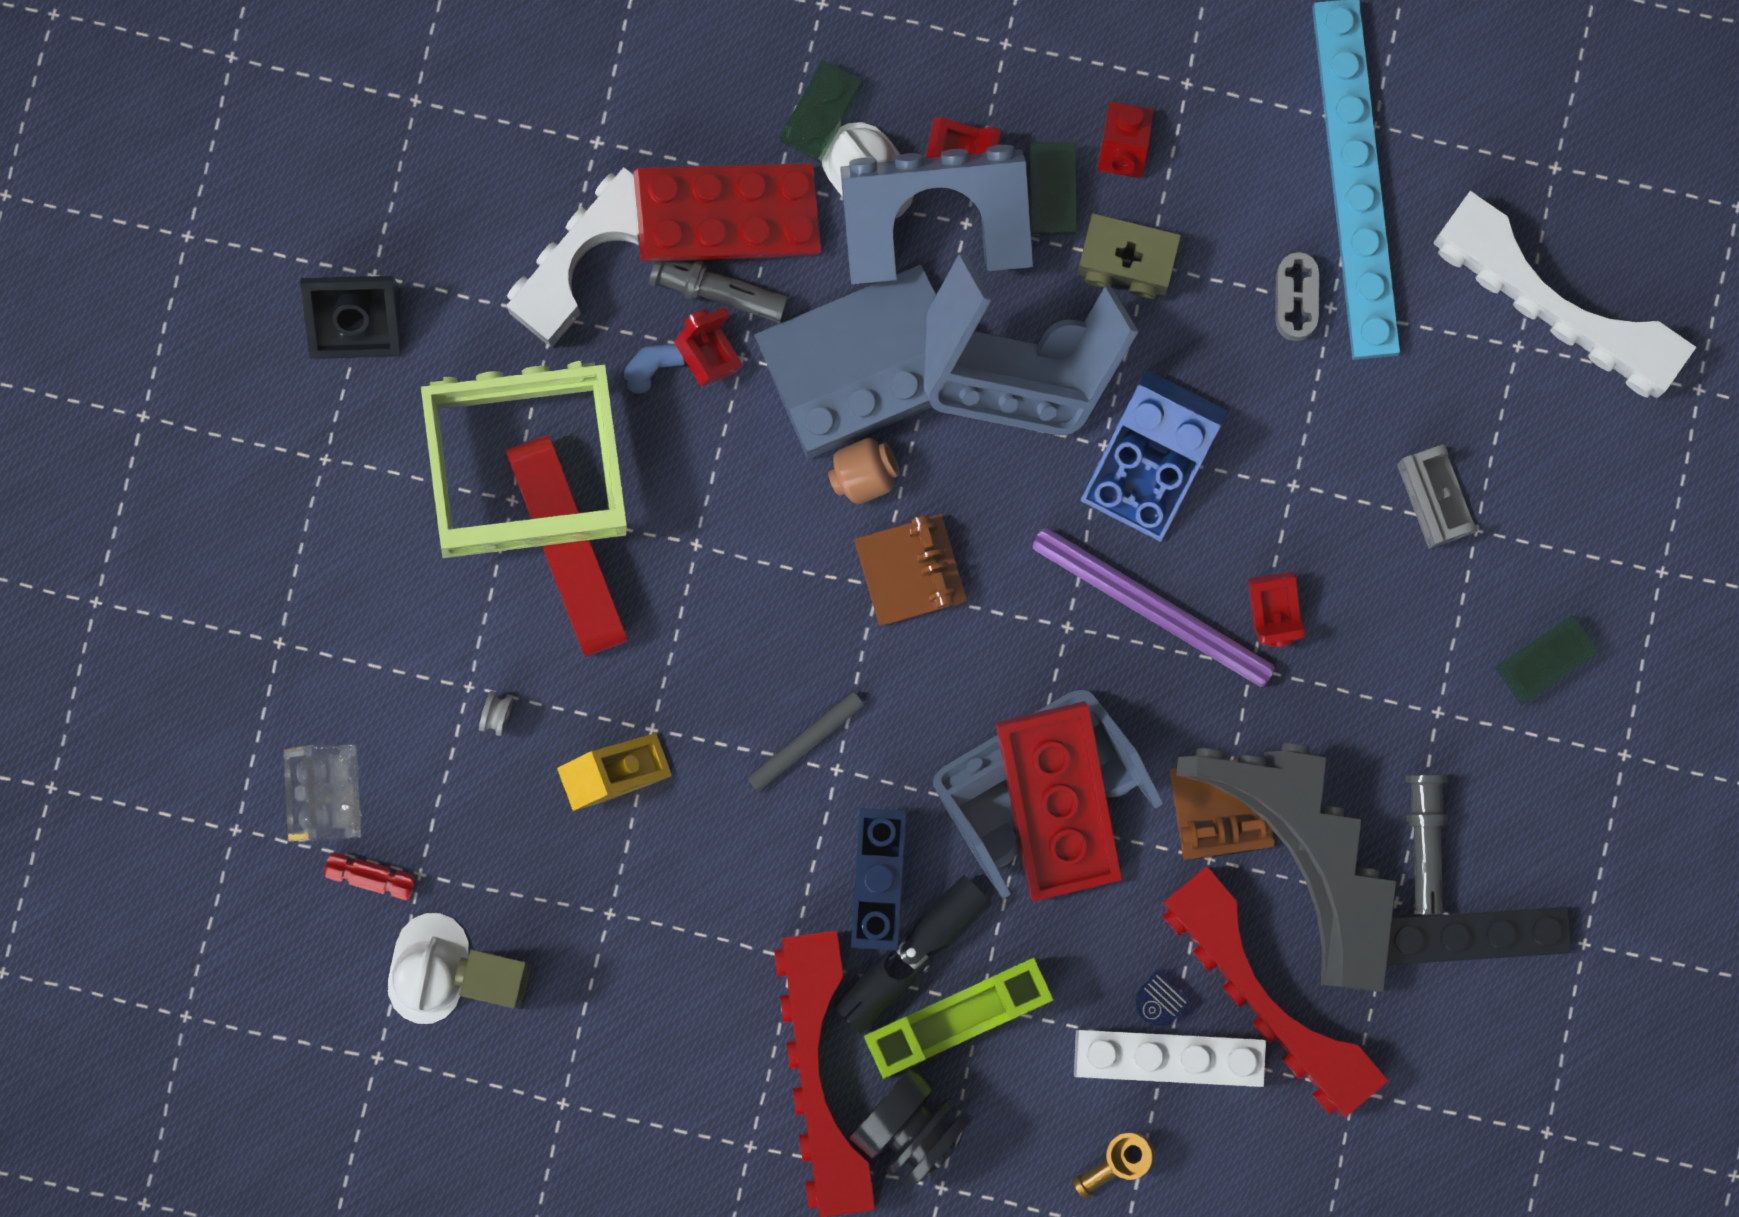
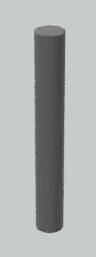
(805, 741)

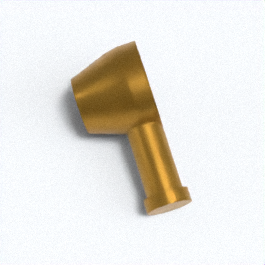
(1118, 1163)

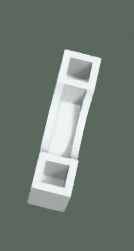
(546, 298)
(1169, 1058)

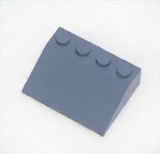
(852, 362)

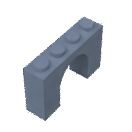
(878, 190)

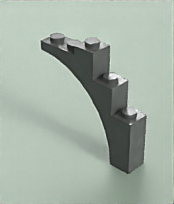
(1349, 900)

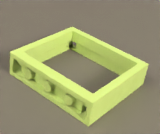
(533, 383)

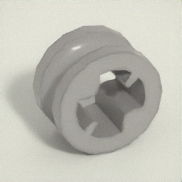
(496, 713)

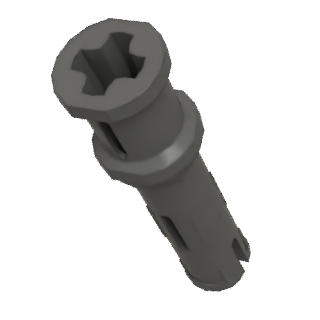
(697, 280)
(1427, 819)

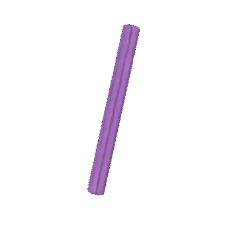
(1153, 607)

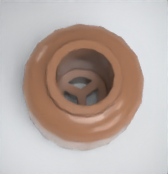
(864, 470)

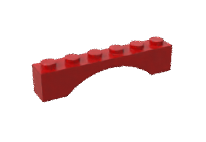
(1210, 919)
(839, 1170)

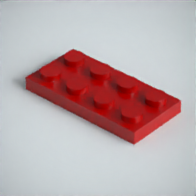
(727, 212)
(1058, 801)

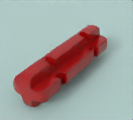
(369, 876)

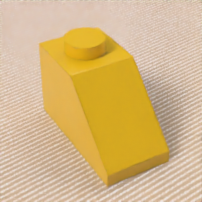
(614, 771)

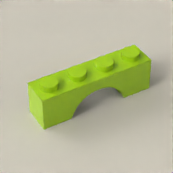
(958, 1018)

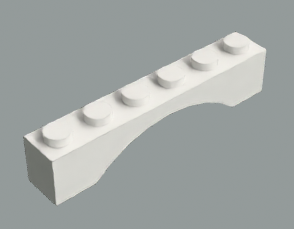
(1641, 351)

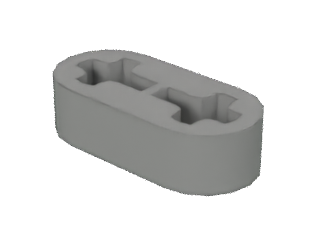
(1286, 296)

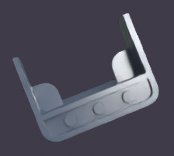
(1013, 381)
(979, 798)

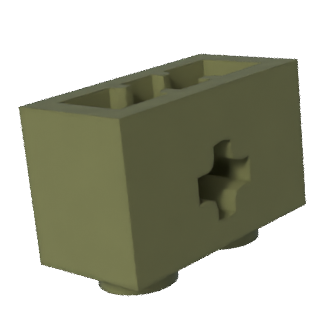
(1151, 248)
(493, 979)

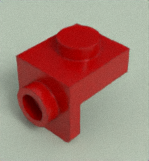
(955, 135)
(1125, 139)
(707, 347)
(1276, 609)

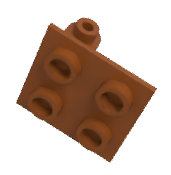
(910, 569)
(1215, 821)

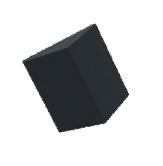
(352, 316)

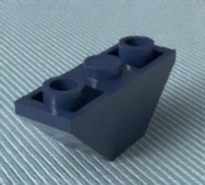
(878, 879)

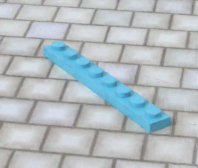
(1355, 179)

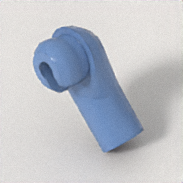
(647, 362)

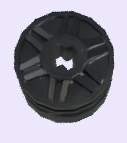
(911, 1128)

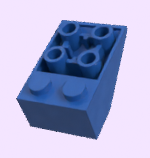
(1153, 455)

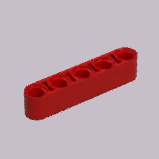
(571, 563)

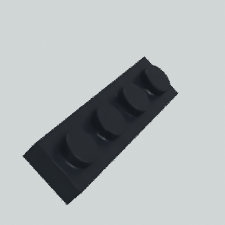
(1479, 936)

